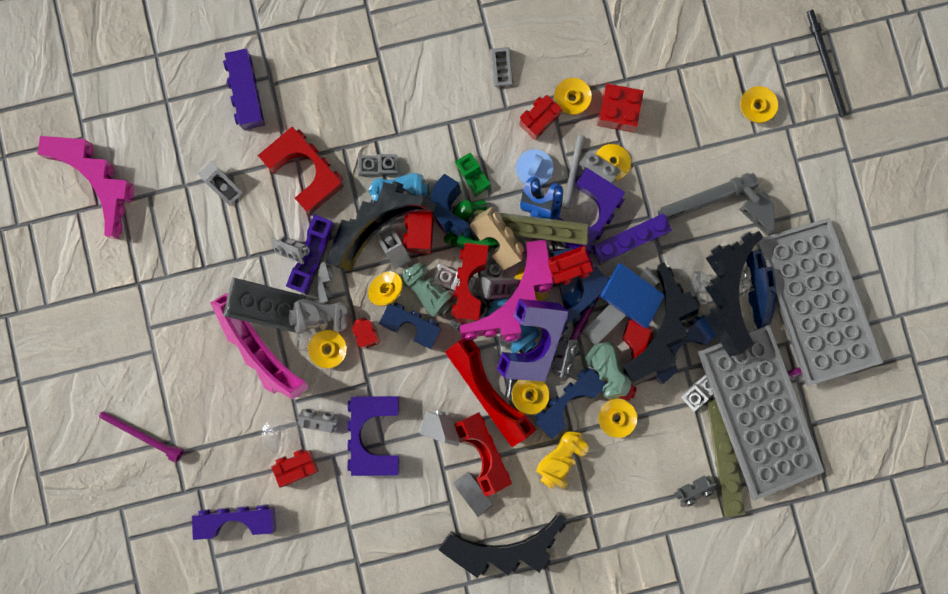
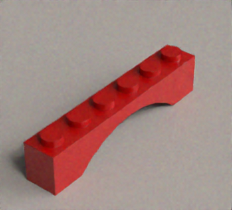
(511, 422)

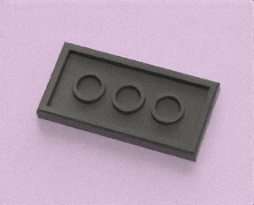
(260, 304)

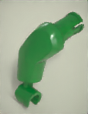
(464, 211)

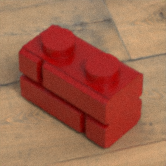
(540, 116)
(570, 265)
(365, 333)
(294, 468)

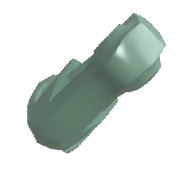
(431, 295)
(607, 362)

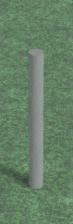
(573, 172)

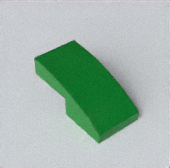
(473, 174)

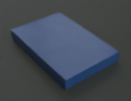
(632, 295)

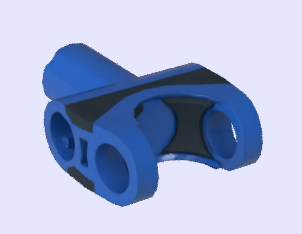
(539, 205)

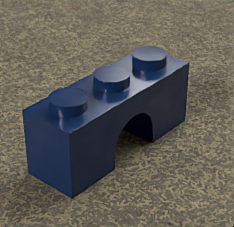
(395, 317)

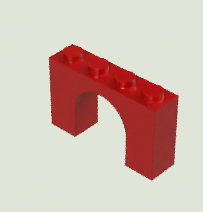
(292, 145)

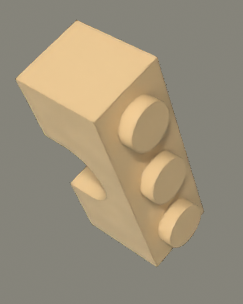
(491, 225)

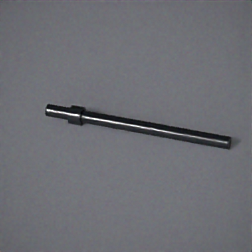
(815, 29)

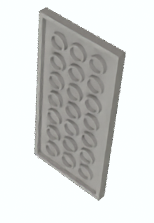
(819, 302)
(761, 415)

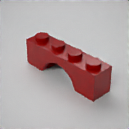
(474, 260)
(636, 338)
(493, 472)

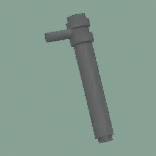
(735, 187)

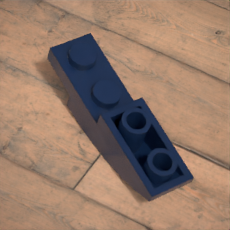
(764, 296)

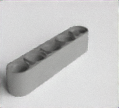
(611, 316)

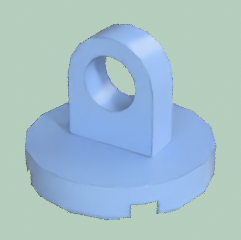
(534, 164)

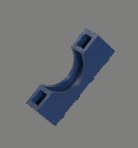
(593, 287)
(699, 333)
(552, 419)

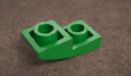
(491, 242)

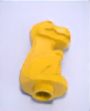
(557, 463)

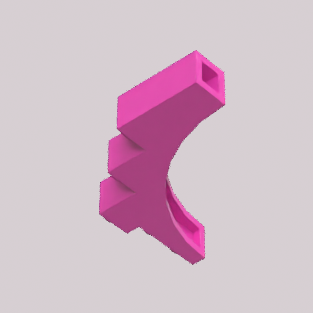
(97, 171)
(535, 278)
(271, 371)

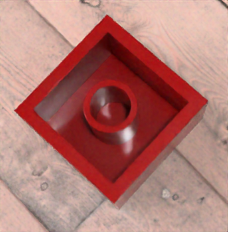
(620, 108)
(420, 232)

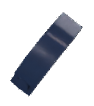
(443, 195)

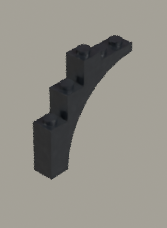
(372, 216)
(726, 315)
(657, 356)
(532, 550)

